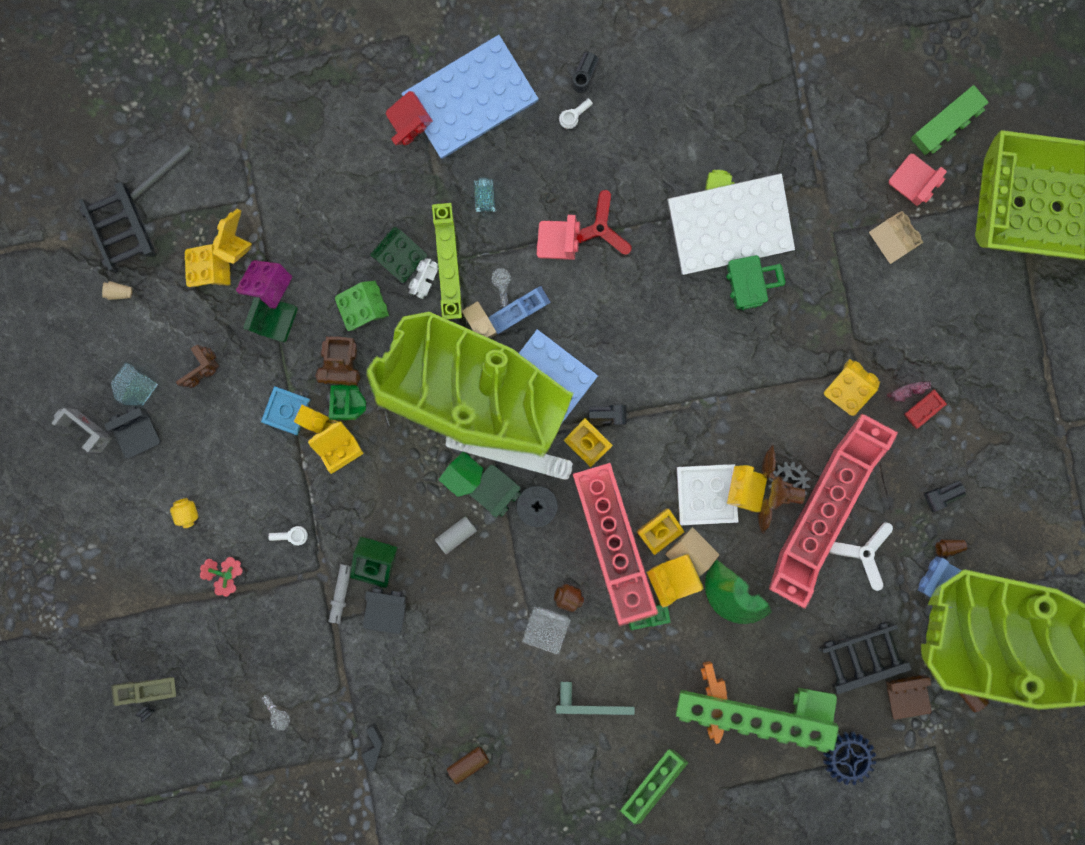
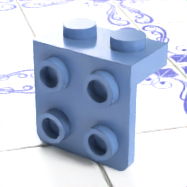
(938, 573)

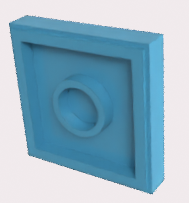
(283, 410)

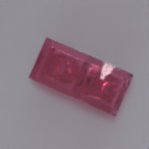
(906, 391)

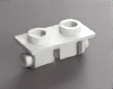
(419, 283)

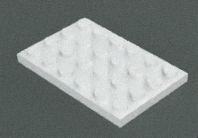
(731, 223)

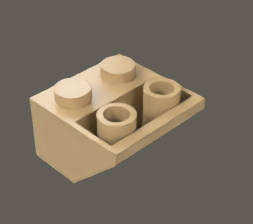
(896, 237)

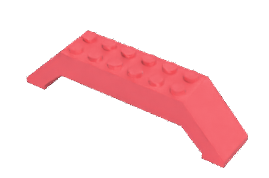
(829, 508)

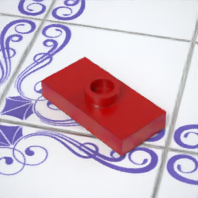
(925, 409)

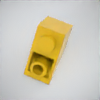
(313, 419)

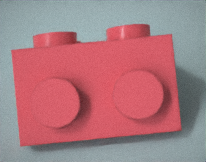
(916, 179)
(558, 239)

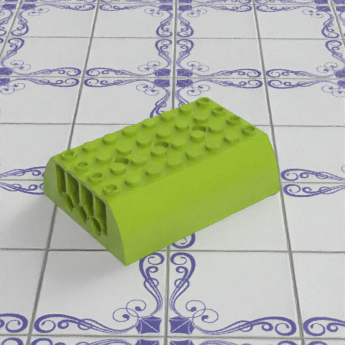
(1039, 173)

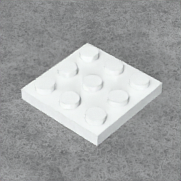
(704, 495)

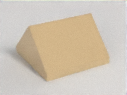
(697, 548)

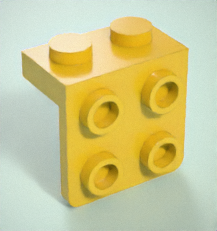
(228, 245)
(205, 267)
(852, 387)
(336, 446)
(746, 488)

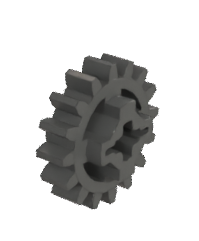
(787, 474)

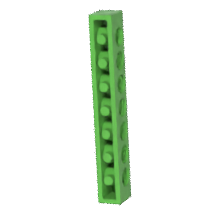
(827, 729)

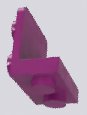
(265, 281)

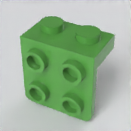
(361, 305)
(814, 705)

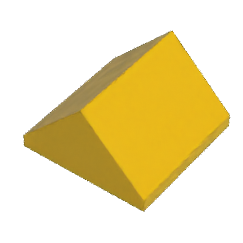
(588, 442)
(660, 531)

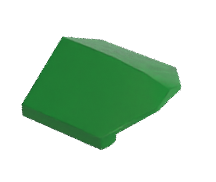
(346, 402)
(462, 475)

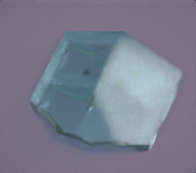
(132, 386)

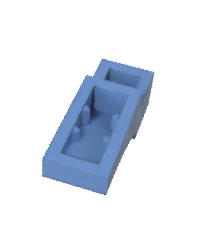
(519, 309)

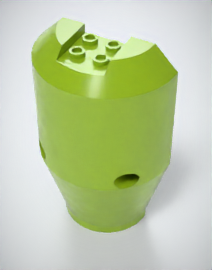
(468, 387)
(1007, 641)

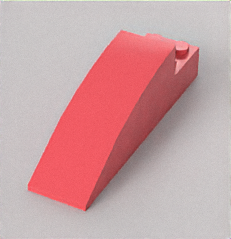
(615, 545)

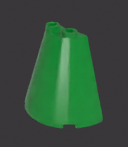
(730, 596)

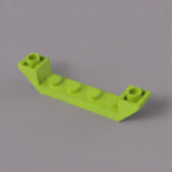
(447, 261)

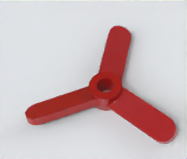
(601, 219)

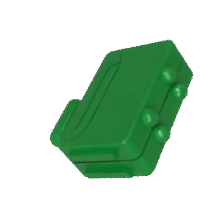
(748, 281)

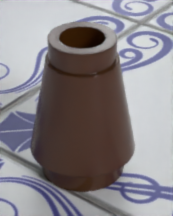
(948, 548)

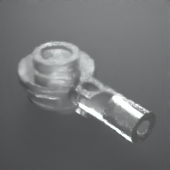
(501, 279)
(279, 719)

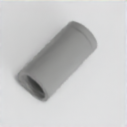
(456, 535)

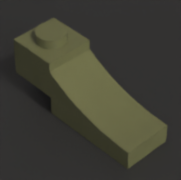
(143, 691)

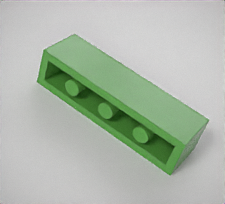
(951, 118)
(654, 786)

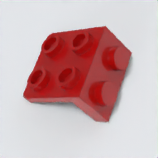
(408, 118)

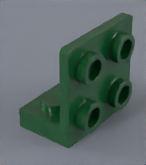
(398, 254)

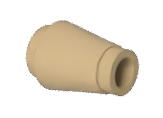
(116, 291)

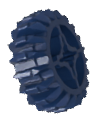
(857, 757)

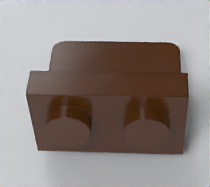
(207, 368)

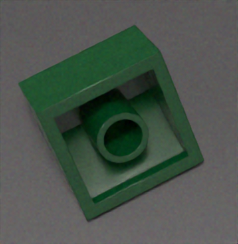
(373, 562)

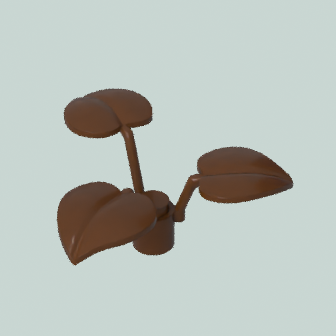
(779, 494)

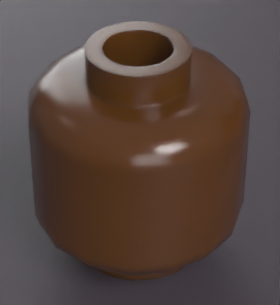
(568, 597)

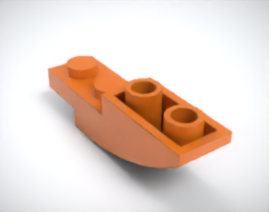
(717, 689)

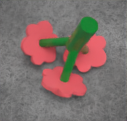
(225, 584)

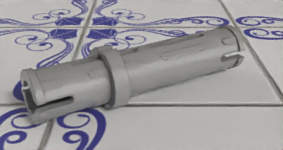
(340, 593)

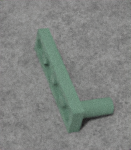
(567, 708)

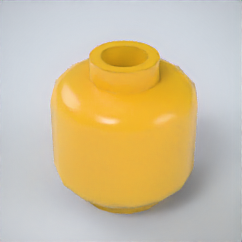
(184, 513)

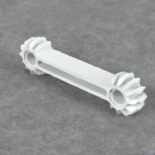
(547, 465)

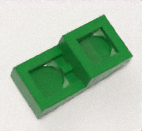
(661, 618)

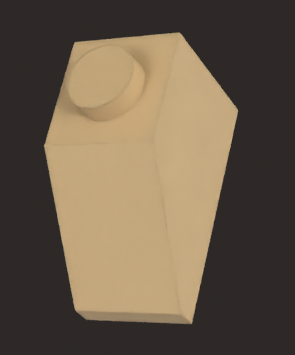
(479, 321)

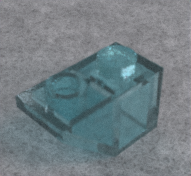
(484, 195)

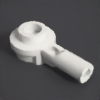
(569, 118)
(297, 535)

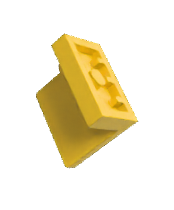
(674, 579)

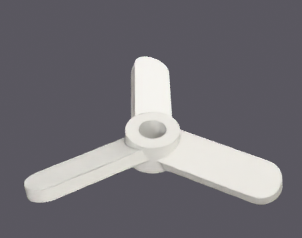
(869, 561)

